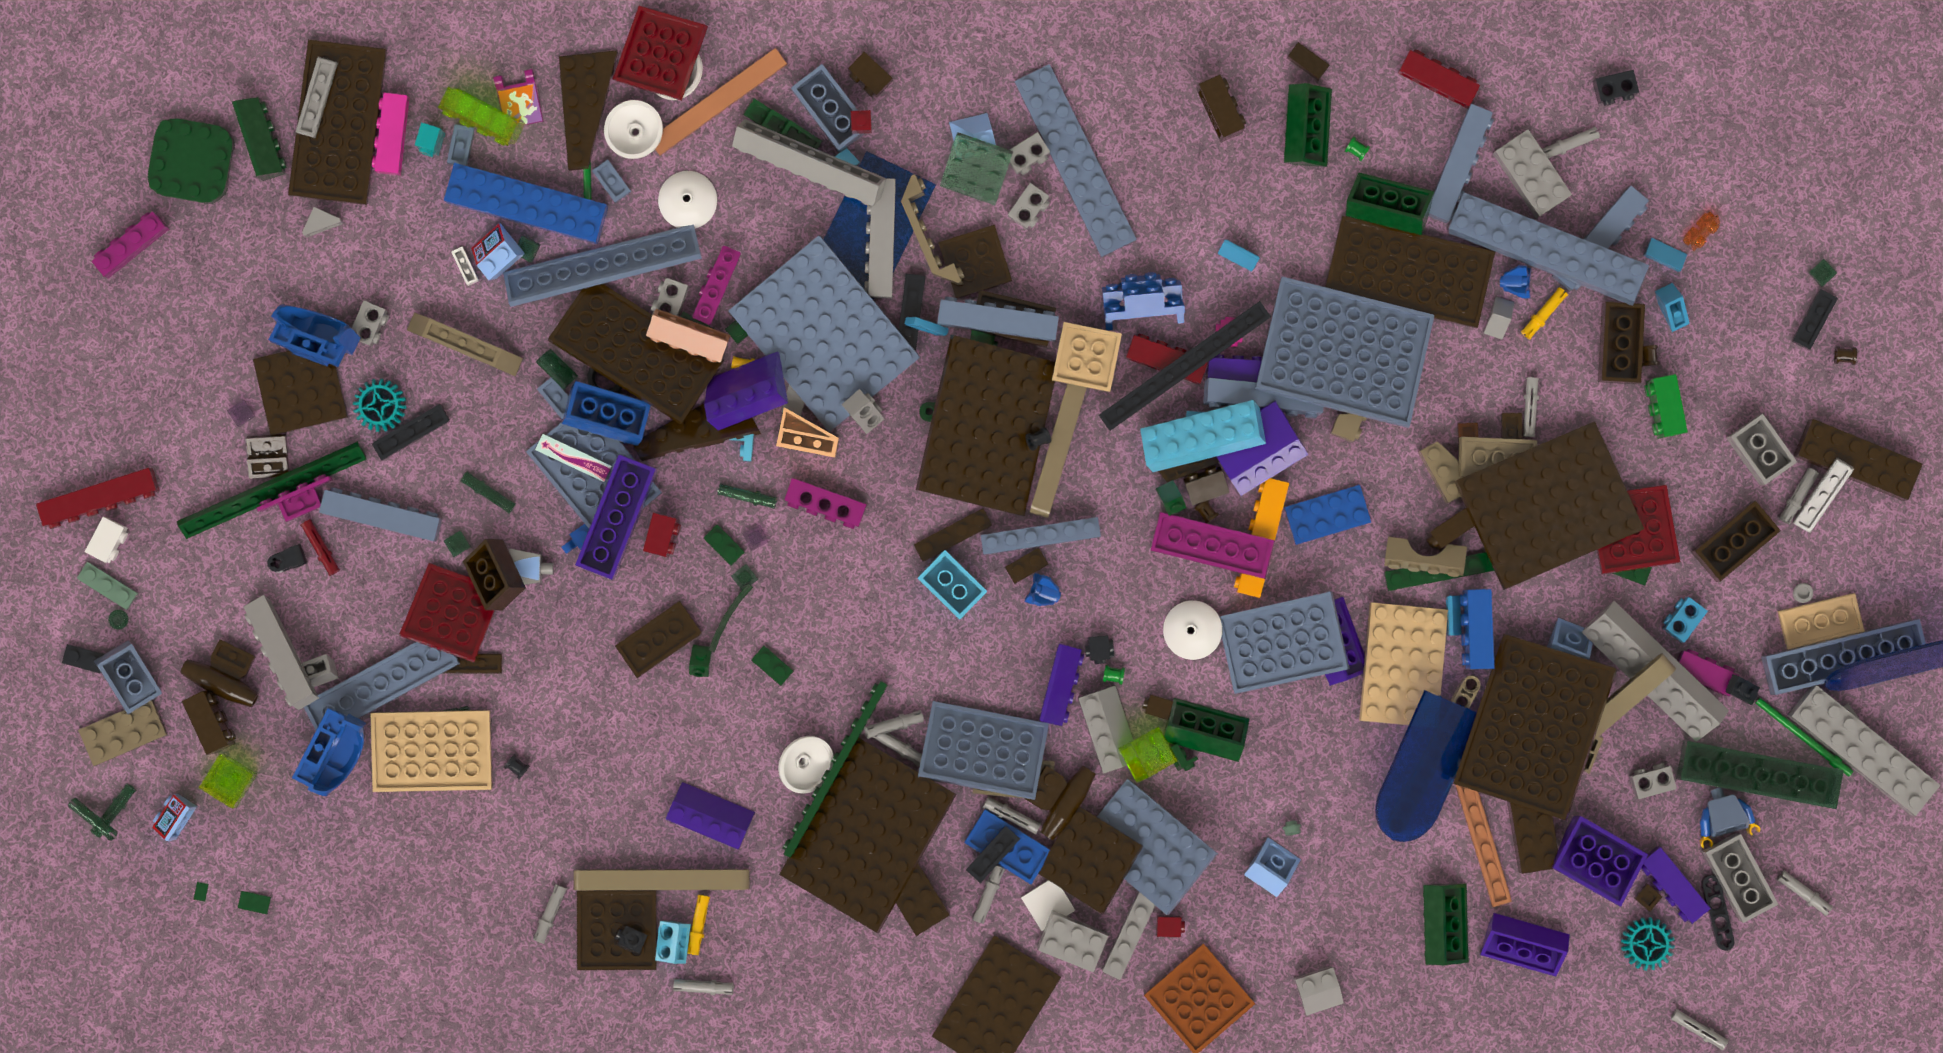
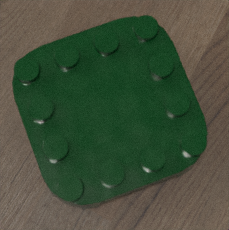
(190, 160)

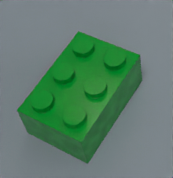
(1666, 406)

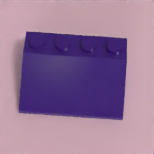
(745, 392)
(1257, 464)
(1598, 860)

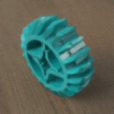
(376, 397)
(1647, 935)

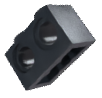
(1614, 83)

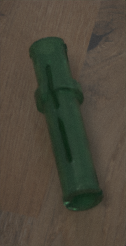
(486, 491)
(747, 496)
(118, 801)
(98, 823)

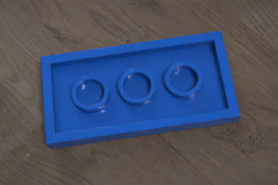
(1327, 514)
(1022, 860)

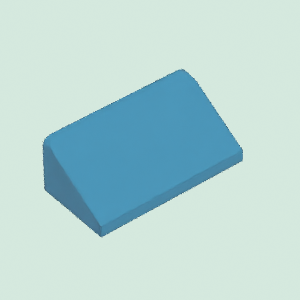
(1238, 255)
(1665, 255)
(1453, 616)

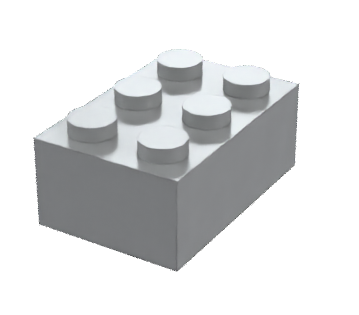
(1761, 449)
(1072, 941)

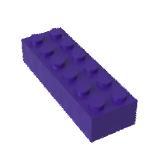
(616, 517)

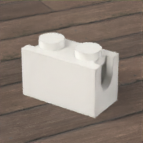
(106, 540)

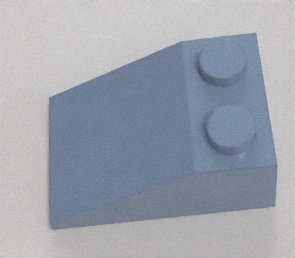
(128, 677)

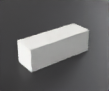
(465, 266)

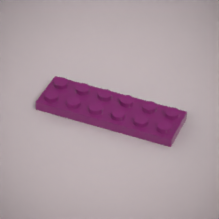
(1212, 545)

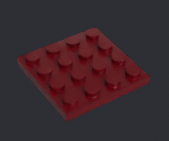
(660, 53)
(1649, 547)
(447, 614)

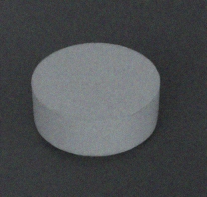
(1802, 593)

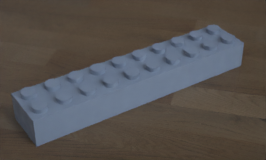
(1548, 249)

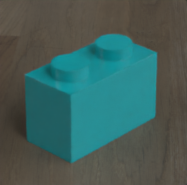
(429, 140)

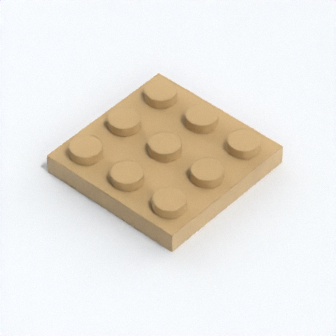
(1086, 357)

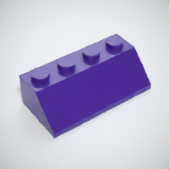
(1352, 646)
(1060, 685)
(710, 815)
(1525, 944)

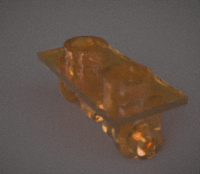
(1708, 224)

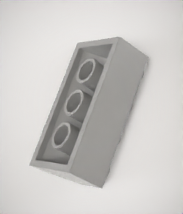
(1106, 726)

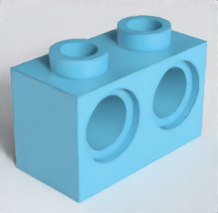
(672, 946)

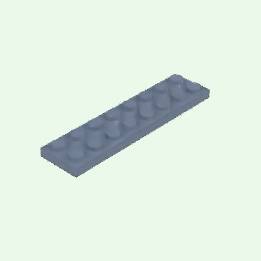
(382, 682)

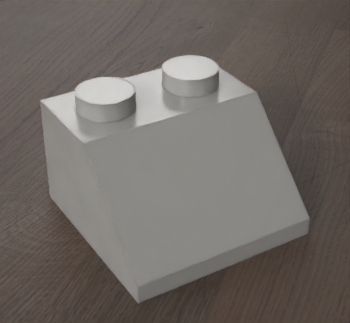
(1319, 990)

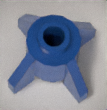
(1517, 281)
(1043, 591)

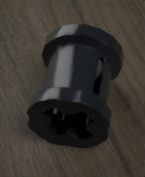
(1038, 438)
(516, 766)

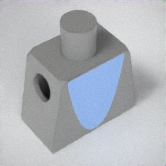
(531, 566)

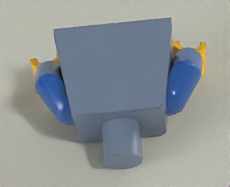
(1724, 816)

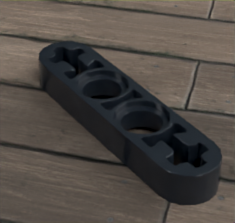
(1719, 912)

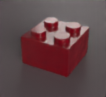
(661, 535)

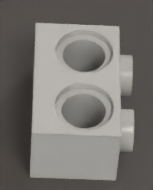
(1024, 149)
(1025, 204)
(676, 302)
(363, 322)
(863, 410)
(1653, 786)

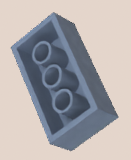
(827, 106)

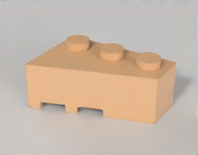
(805, 436)

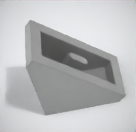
(319, 222)
(1499, 318)

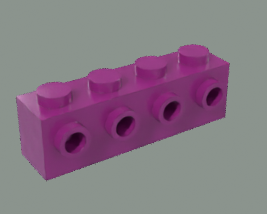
(130, 245)

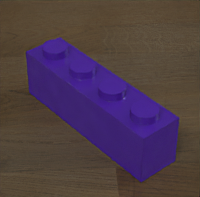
(1234, 368)
(1675, 886)

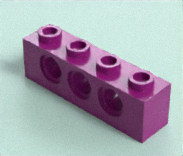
(797, 488)

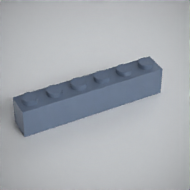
(1459, 162)
(1612, 224)
(998, 320)
(1231, 392)
(380, 515)
(1040, 536)

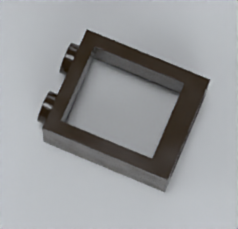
(1450, 530)

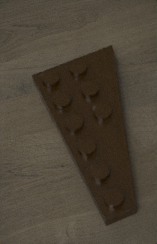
(584, 95)
(692, 433)

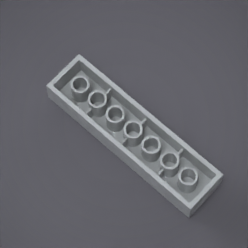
(1633, 648)
(1863, 750)

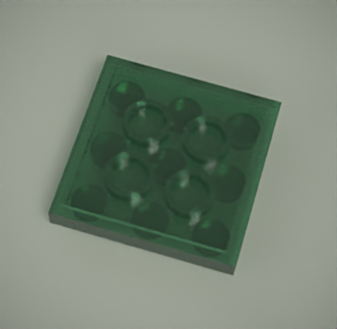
(976, 168)

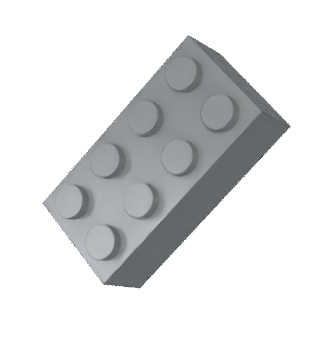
(1532, 174)
(1740, 877)

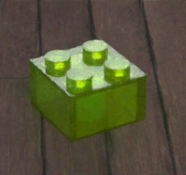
(1147, 754)
(228, 781)

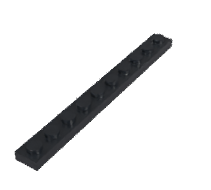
(1184, 366)

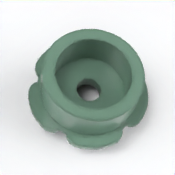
(1292, 828)

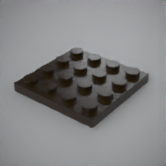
(298, 392)
(1090, 859)
(599, 918)

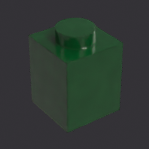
(1171, 498)

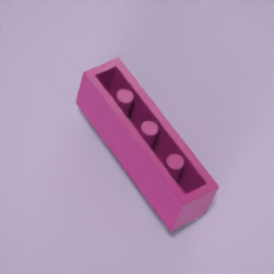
(391, 134)

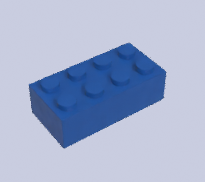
(606, 413)
(1477, 629)

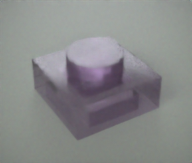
(241, 413)
(755, 537)

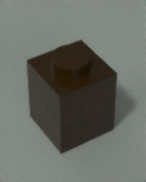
(1157, 706)

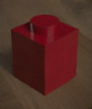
(861, 122)
(1170, 926)

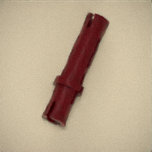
(319, 546)

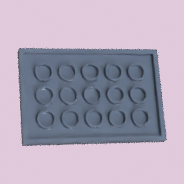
(577, 487)
(1283, 642)
(983, 750)
(1170, 852)

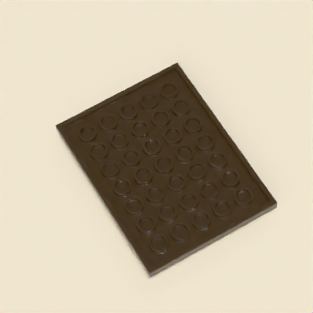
(981, 423)
(1549, 505)
(1535, 726)
(868, 835)

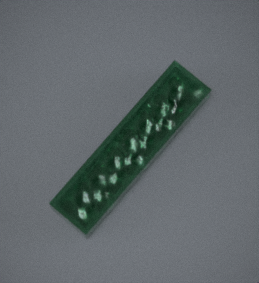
(1759, 774)

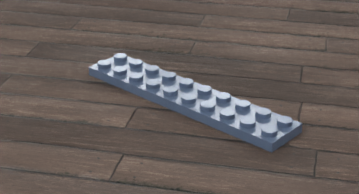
(1075, 160)
(602, 265)

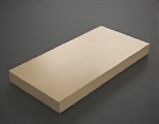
(1820, 621)

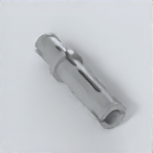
(1562, 146)
(1529, 431)
(1798, 496)
(902, 721)
(905, 750)
(1008, 813)
(990, 889)
(1812, 898)
(551, 909)
(704, 986)
(1719, 1042)

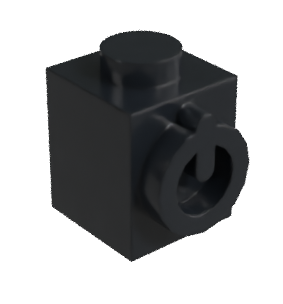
(1099, 649)
(630, 939)

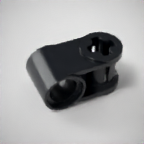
(290, 557)

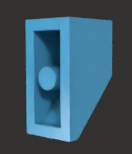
(1672, 306)

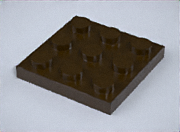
(980, 259)

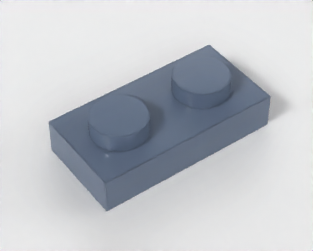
(460, 145)
(611, 181)
(554, 396)

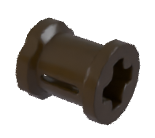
(1650, 355)
(1845, 355)
(1206, 516)

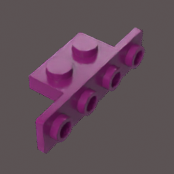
(716, 285)
(297, 502)

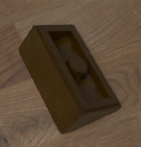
(1308, 61)

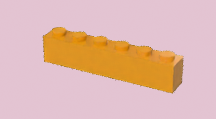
(1265, 525)

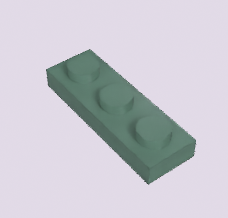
(107, 585)

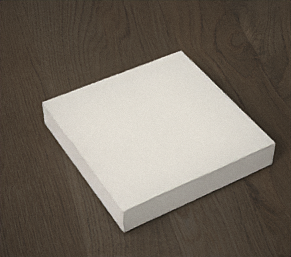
(1044, 900)

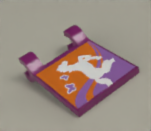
(520, 99)

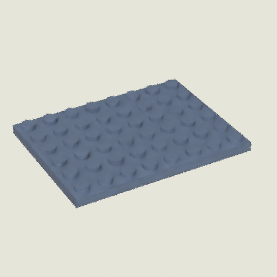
(825, 331)
(1344, 352)

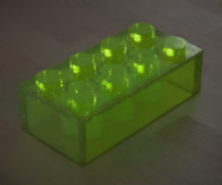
(481, 115)

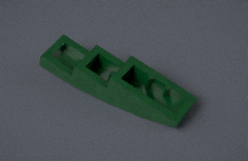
(776, 122)

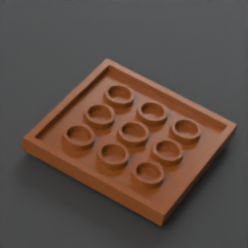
(1199, 999)

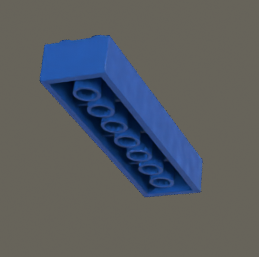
(526, 203)

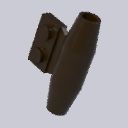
(224, 674)
(1060, 797)

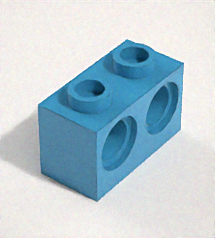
(1688, 623)

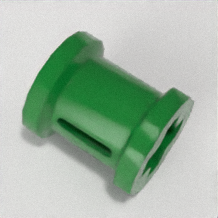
(1357, 148)
(1113, 674)

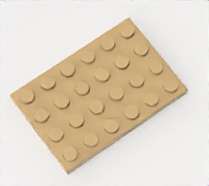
(1401, 660)
(431, 751)

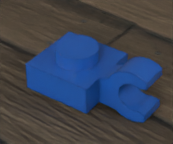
(578, 538)

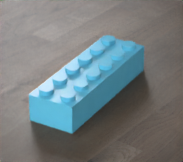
(1203, 436)

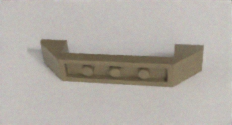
(914, 191)
(465, 344)

